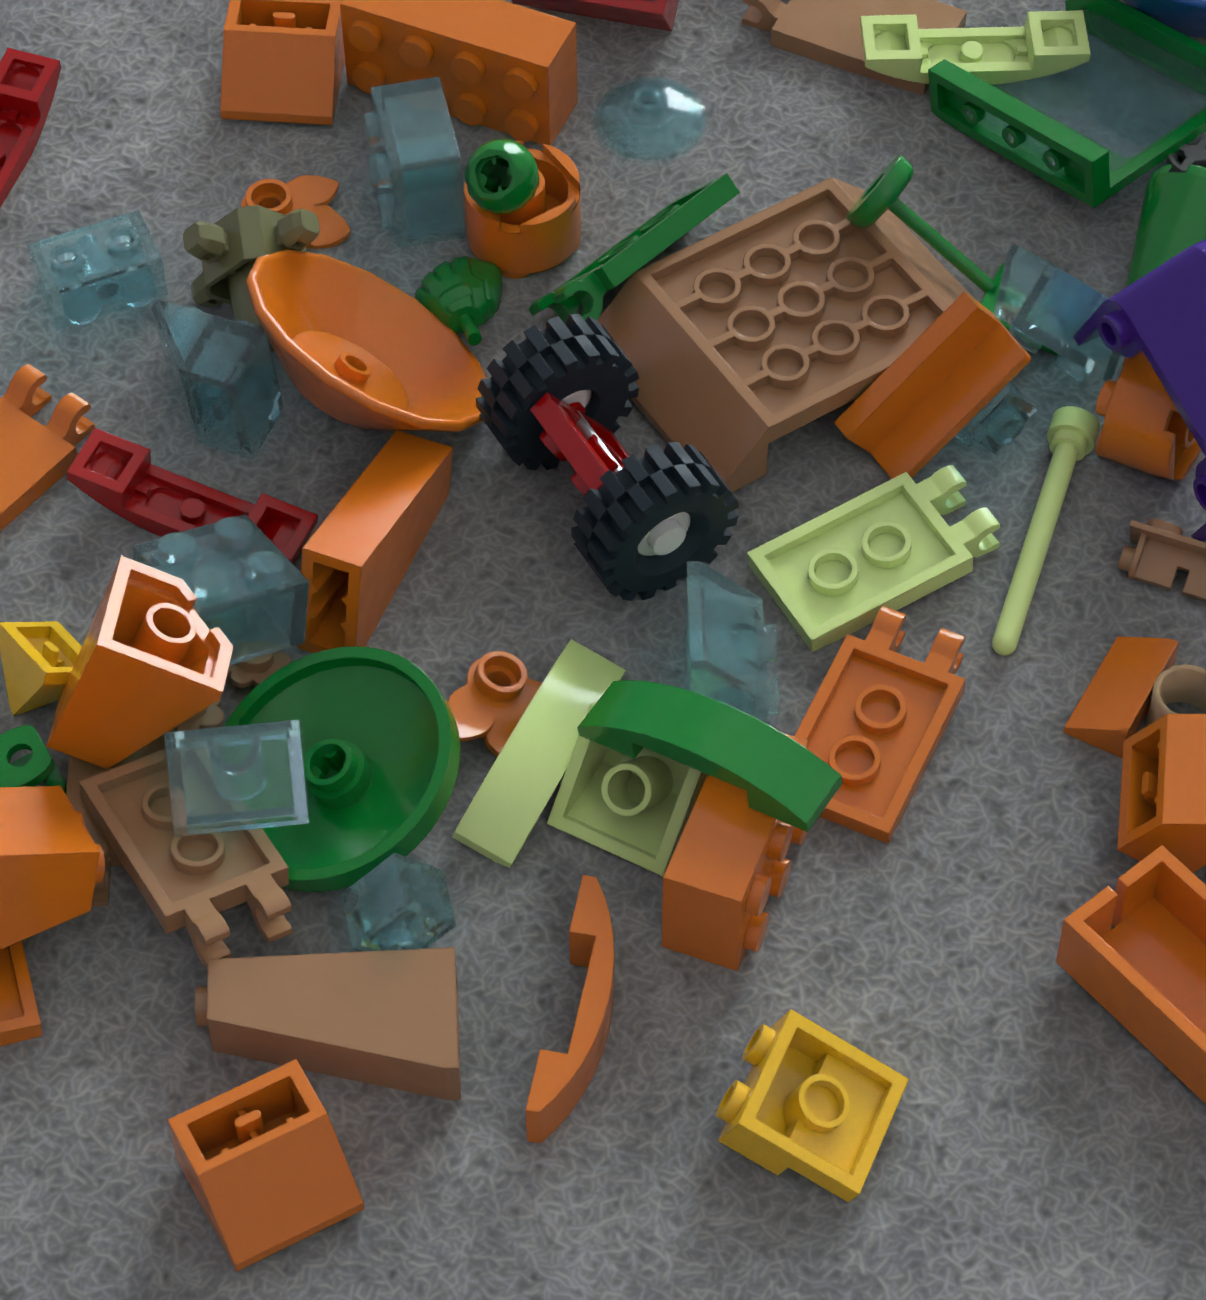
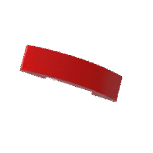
(25, 100)
(164, 503)

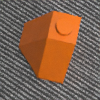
(139, 668)

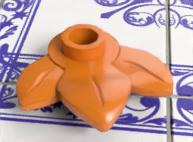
(306, 193)
(490, 709)

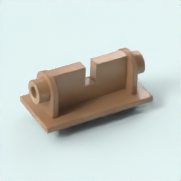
(1161, 553)

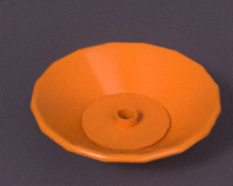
(363, 346)

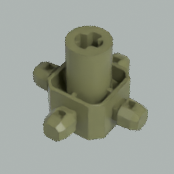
(234, 244)

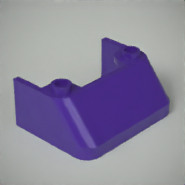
(1167, 322)

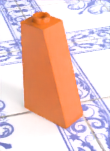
(372, 540)

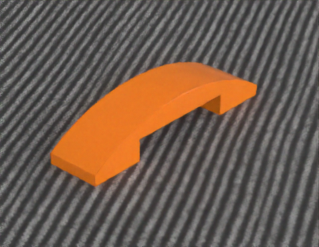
(564, 1077)

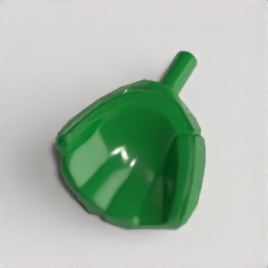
(462, 294)

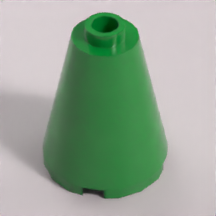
(1169, 218)

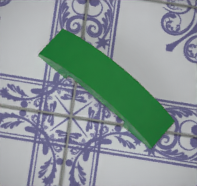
(717, 740)

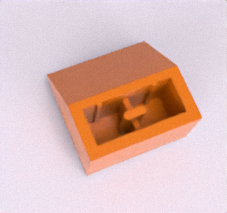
(282, 61)
(1165, 790)
(265, 1164)

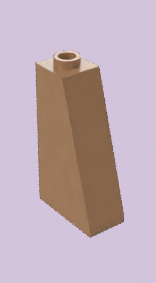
(342, 1015)

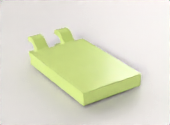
(872, 554)

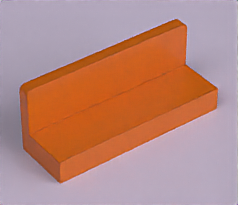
(934, 388)

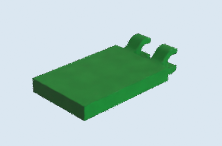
(635, 251)

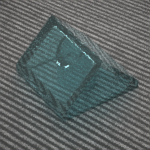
(237, 777)

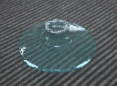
(650, 118)

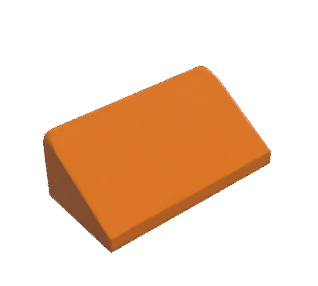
(1121, 692)

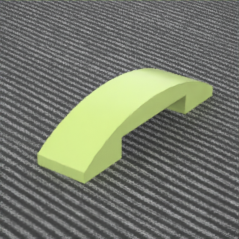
(994, 54)
(535, 756)

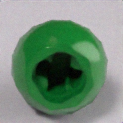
(501, 176)

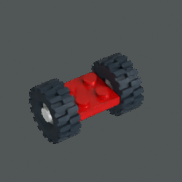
(643, 516)

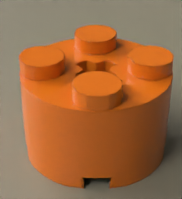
(538, 233)
(1144, 424)

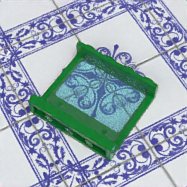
(1095, 122)

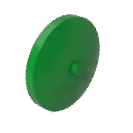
(375, 755)

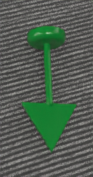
(884, 195)

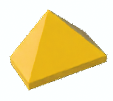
(36, 662)

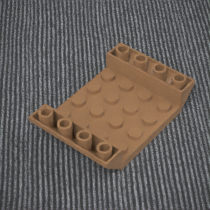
(774, 323)

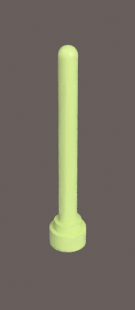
(1070, 437)

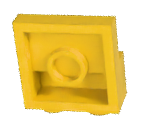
(810, 1105)

